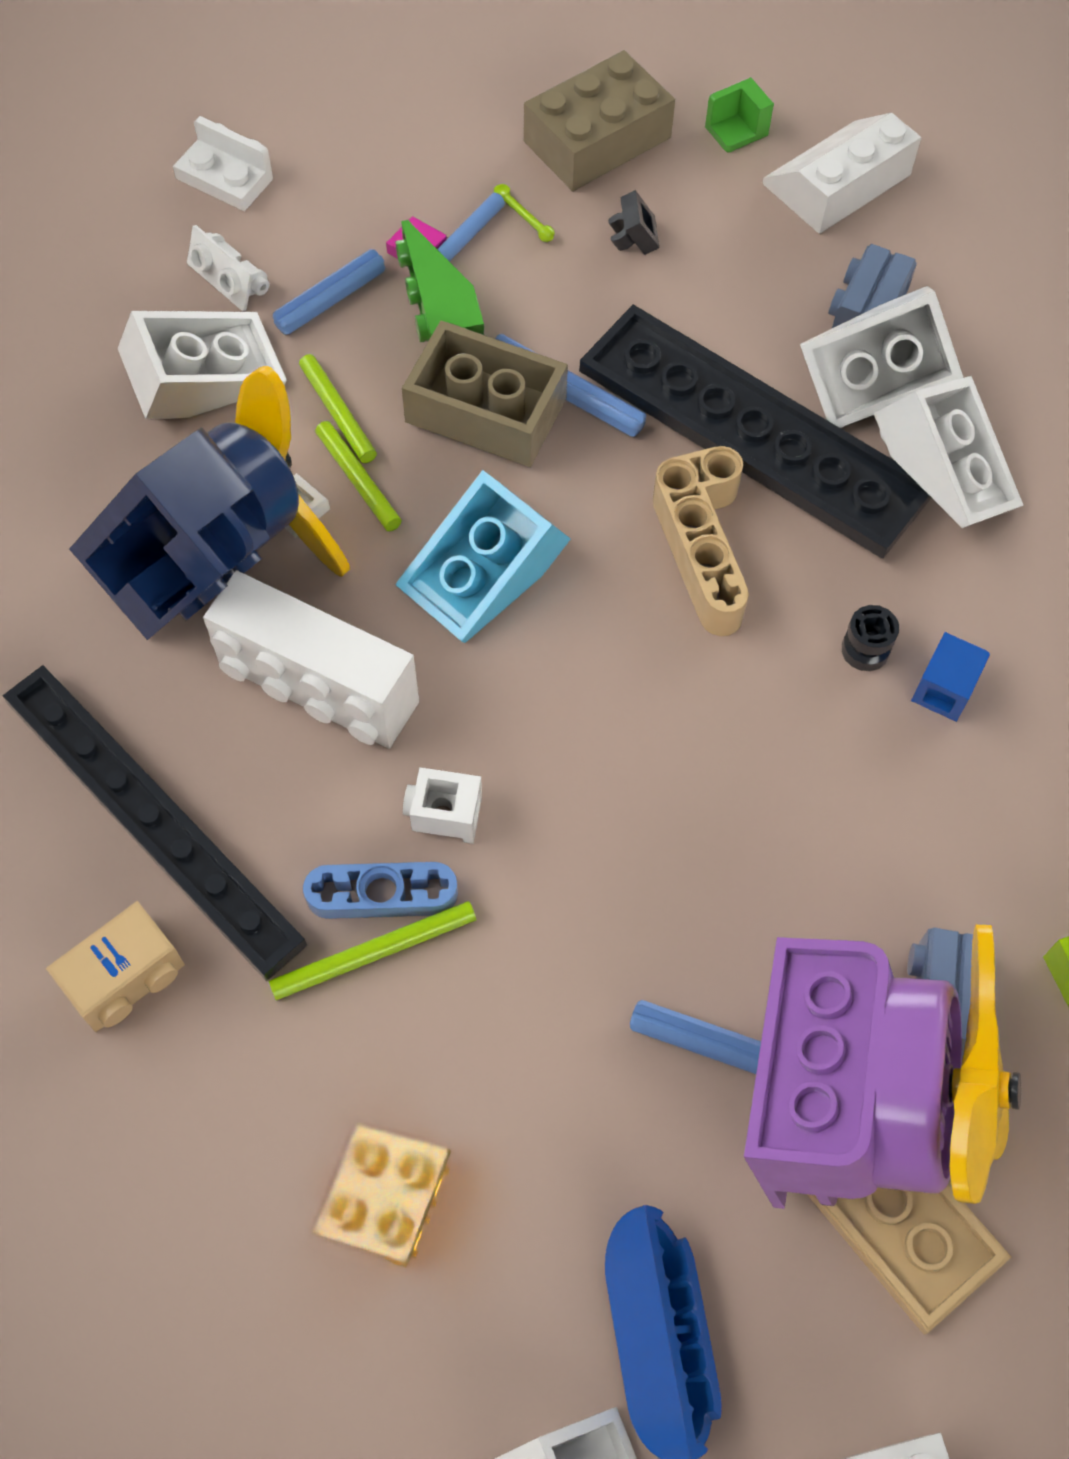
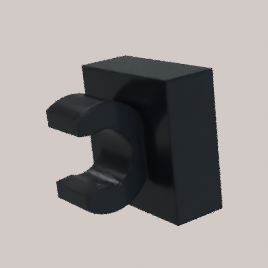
(634, 225)

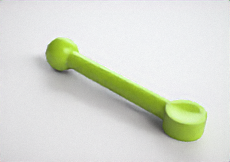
(545, 232)

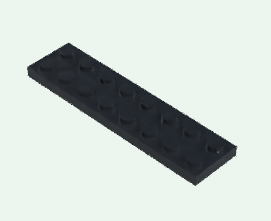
(776, 437)

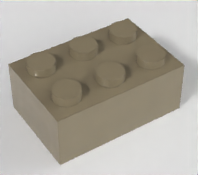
(598, 120)
(485, 393)

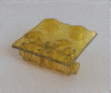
(383, 1194)

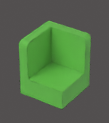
(739, 115)

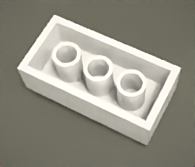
(312, 660)

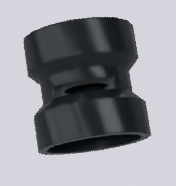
(870, 637)

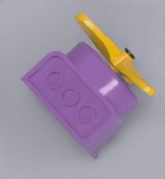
(870, 1077)

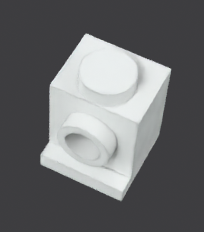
(444, 788)

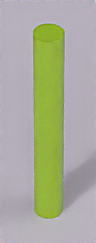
(337, 408)
(358, 476)

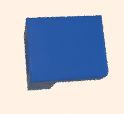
(950, 676)

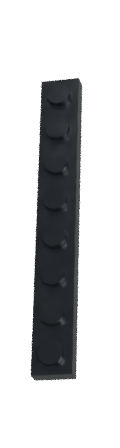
(156, 823)

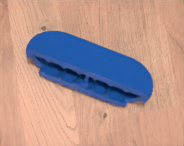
(661, 1335)

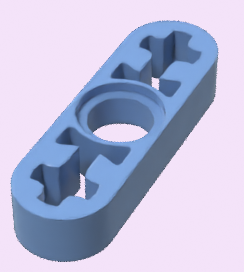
(342, 904)

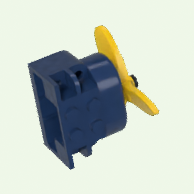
(204, 513)

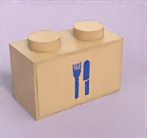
(116, 967)

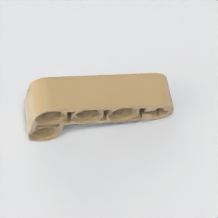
(695, 505)

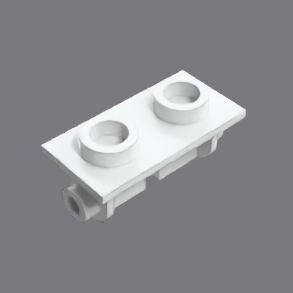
(222, 268)

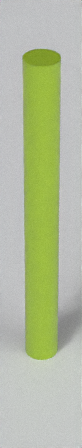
(372, 950)

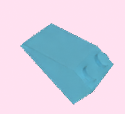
(481, 558)

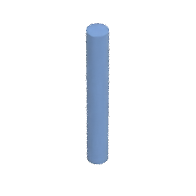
(472, 226)

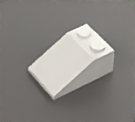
(881, 357)
(192, 359)
(950, 450)

